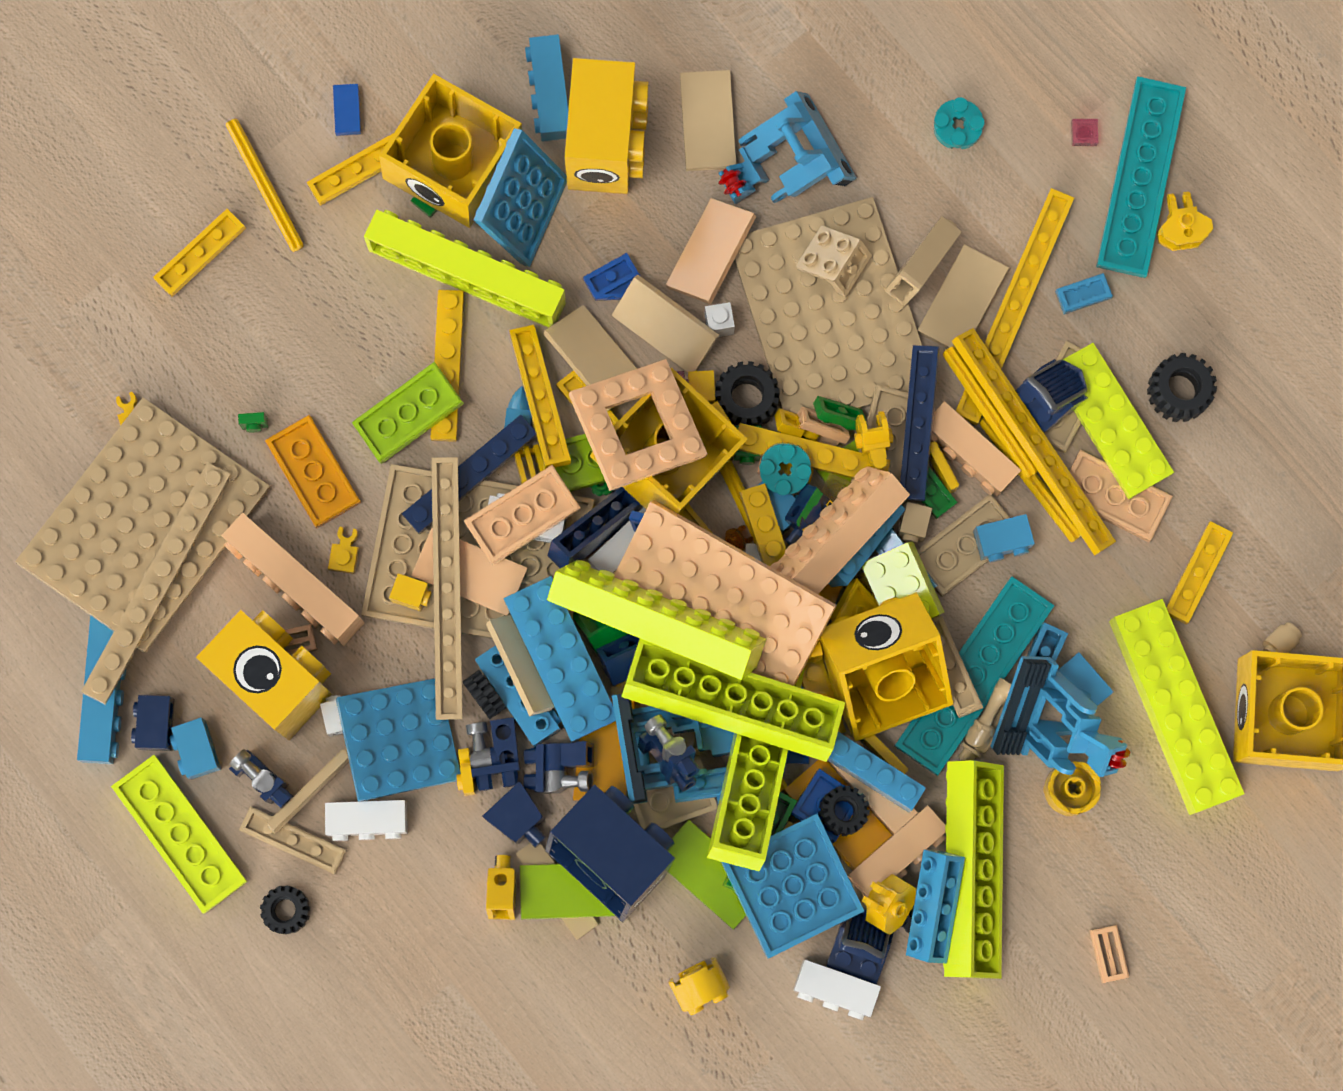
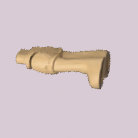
(982, 731)

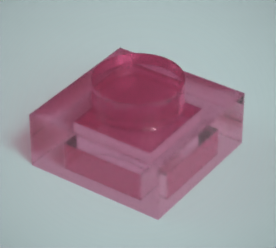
(1084, 132)

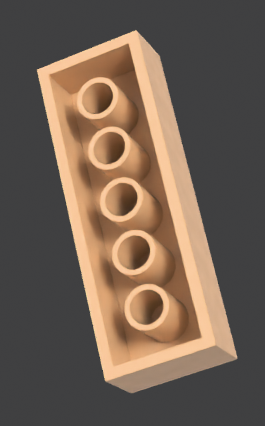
(842, 529)
(287, 575)

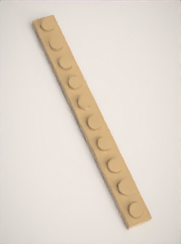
(156, 583)
(446, 588)

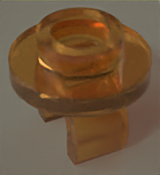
(735, 537)

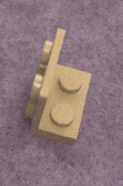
(835, 259)

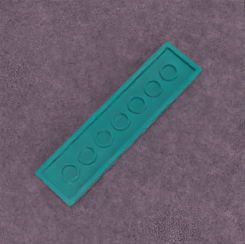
(1141, 177)
(987, 658)

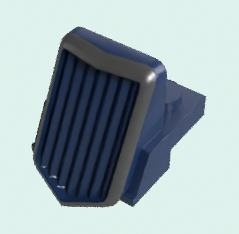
(1053, 392)
(860, 949)

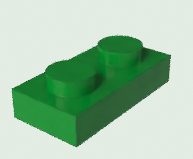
(836, 412)
(938, 496)

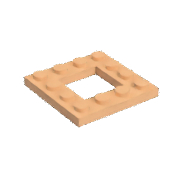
(622, 469)

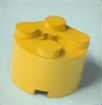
(1073, 804)
(699, 986)

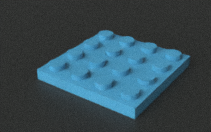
(521, 197)
(396, 740)
(797, 888)

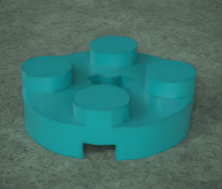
(960, 110)
(783, 483)

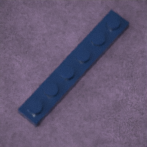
(919, 421)
(476, 468)

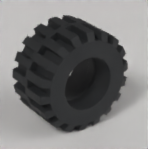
(1195, 373)
(748, 375)

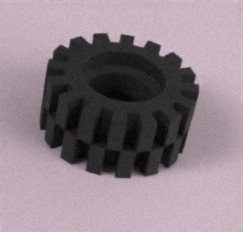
(484, 694)
(859, 810)
(301, 910)

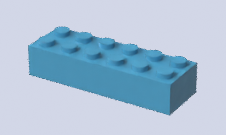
(561, 660)

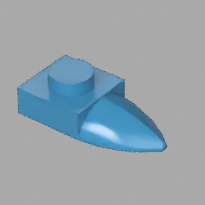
(517, 406)

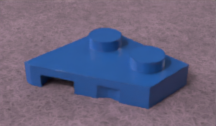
(611, 279)

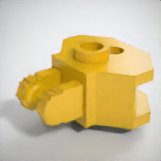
(1184, 226)
(874, 440)
(889, 903)

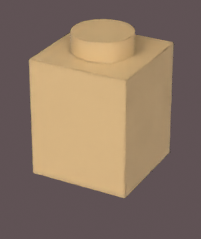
(914, 522)

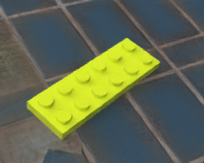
(1117, 427)
(179, 834)

